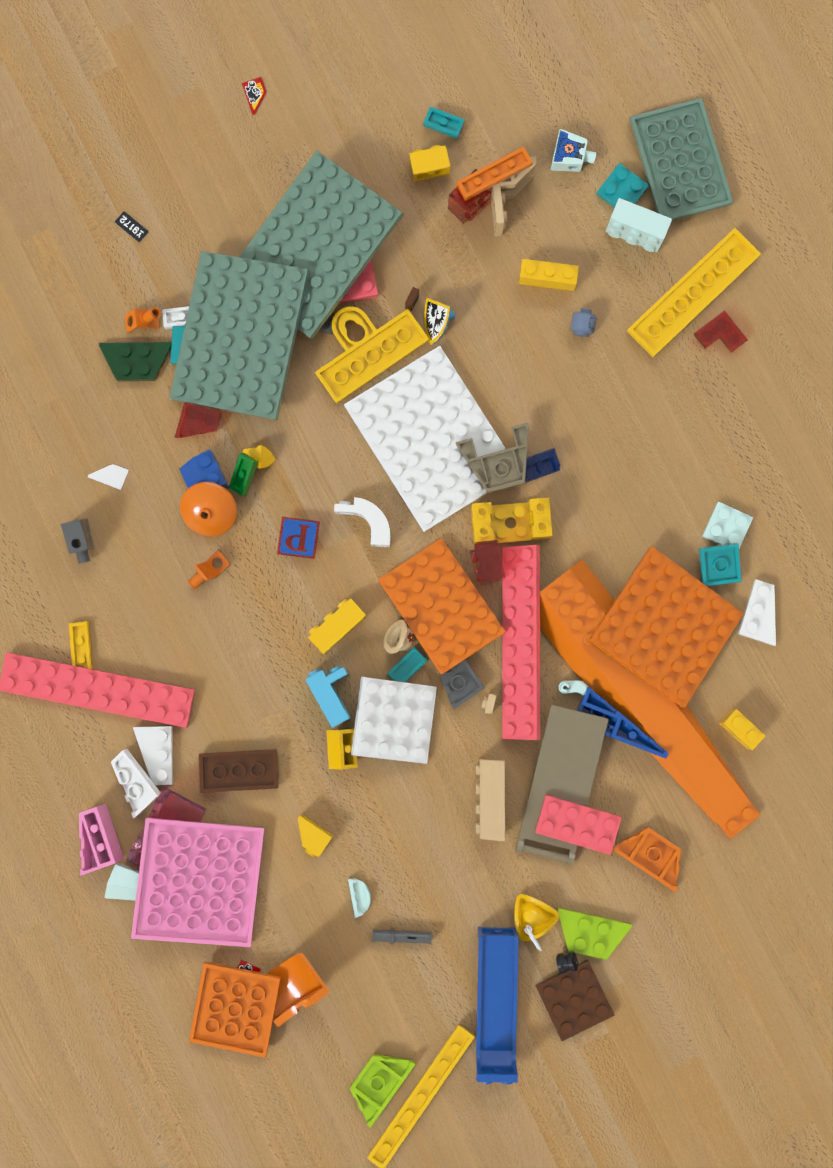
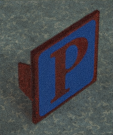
(298, 537)

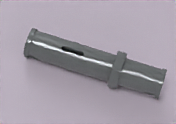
(402, 936)

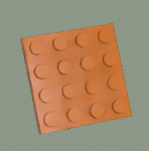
(235, 1009)

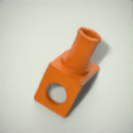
(143, 319)
(207, 571)

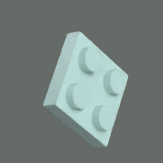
(727, 525)

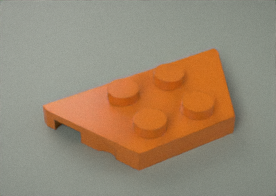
(652, 855)

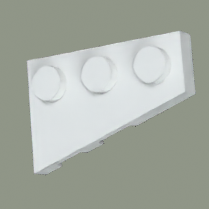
(759, 614)
(157, 752)
(138, 786)

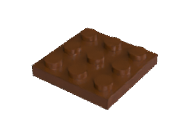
(575, 1000)

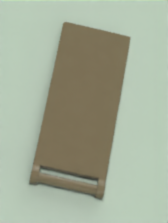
(563, 771)

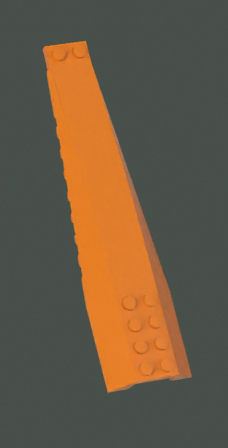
(568, 617)

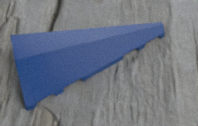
(618, 725)

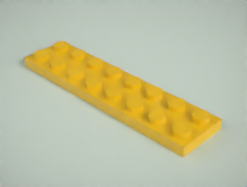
(693, 292)

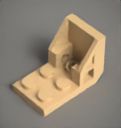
(513, 186)

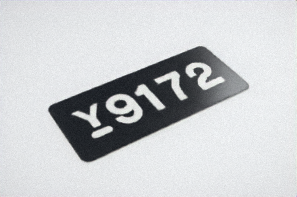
(131, 226)

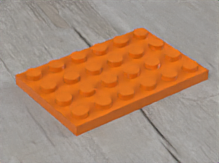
(441, 606)

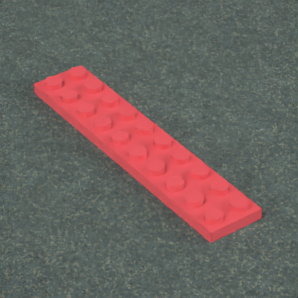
(521, 643)
(96, 689)

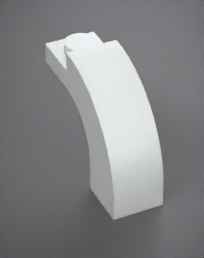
(373, 515)

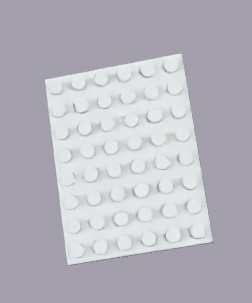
(413, 433)

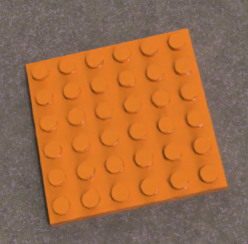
(666, 627)

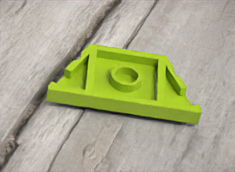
(591, 933)
(379, 1083)

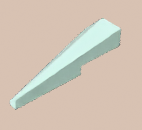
(122, 883)

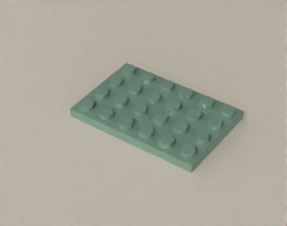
(681, 160)

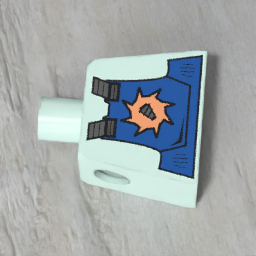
(571, 152)

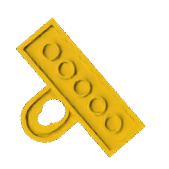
(370, 356)

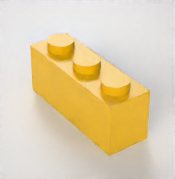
(548, 274)
(336, 626)

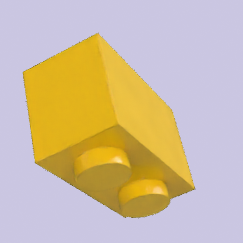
(429, 163)
(742, 729)
(339, 749)

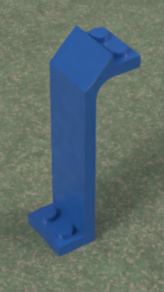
(497, 1005)

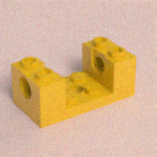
(531, 520)

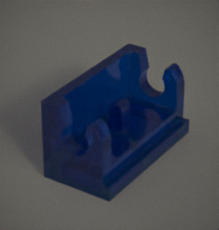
(541, 465)

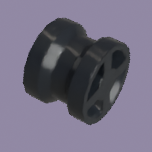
(567, 962)

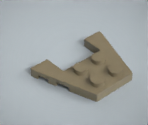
(501, 468)

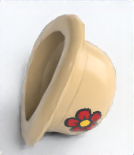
(398, 637)

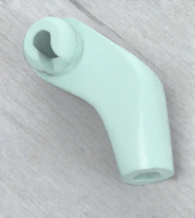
(572, 686)

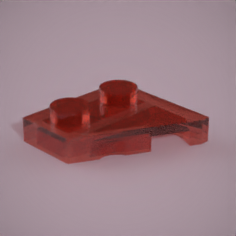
(197, 421)

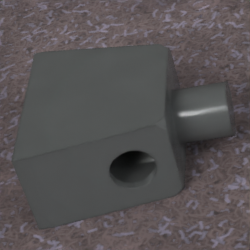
(77, 531)

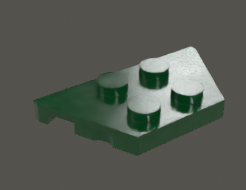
(135, 359)

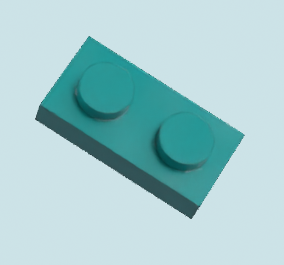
(443, 122)

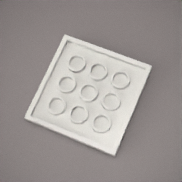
(393, 720)

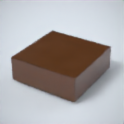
(412, 299)

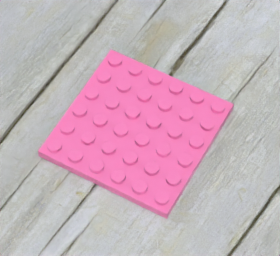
(197, 882)

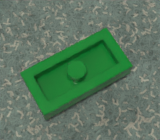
(243, 474)

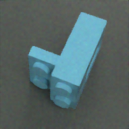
(326, 694)

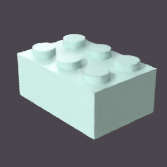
(638, 225)

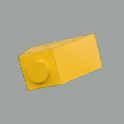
(313, 836)

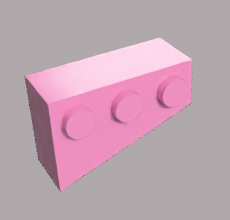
(98, 840)

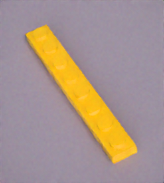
(420, 1096)

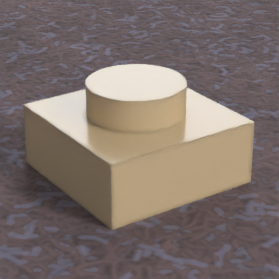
(488, 703)

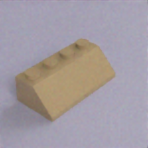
(491, 799)

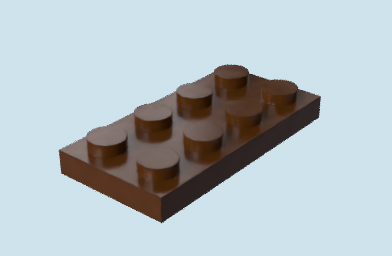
(238, 770)

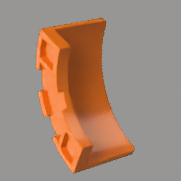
(298, 987)

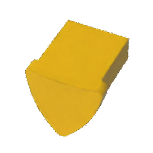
(262, 455)

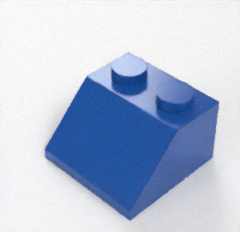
(203, 469)

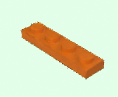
(494, 173)

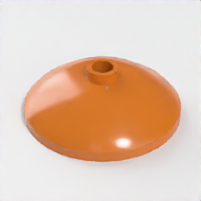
(213, 500)

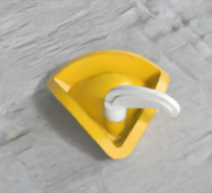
(533, 918)

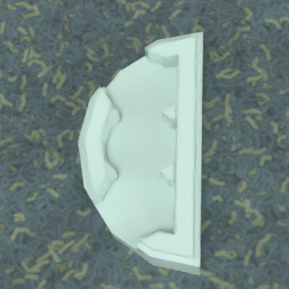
(360, 896)

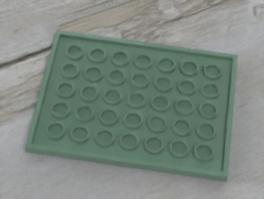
(328, 227)
(239, 335)

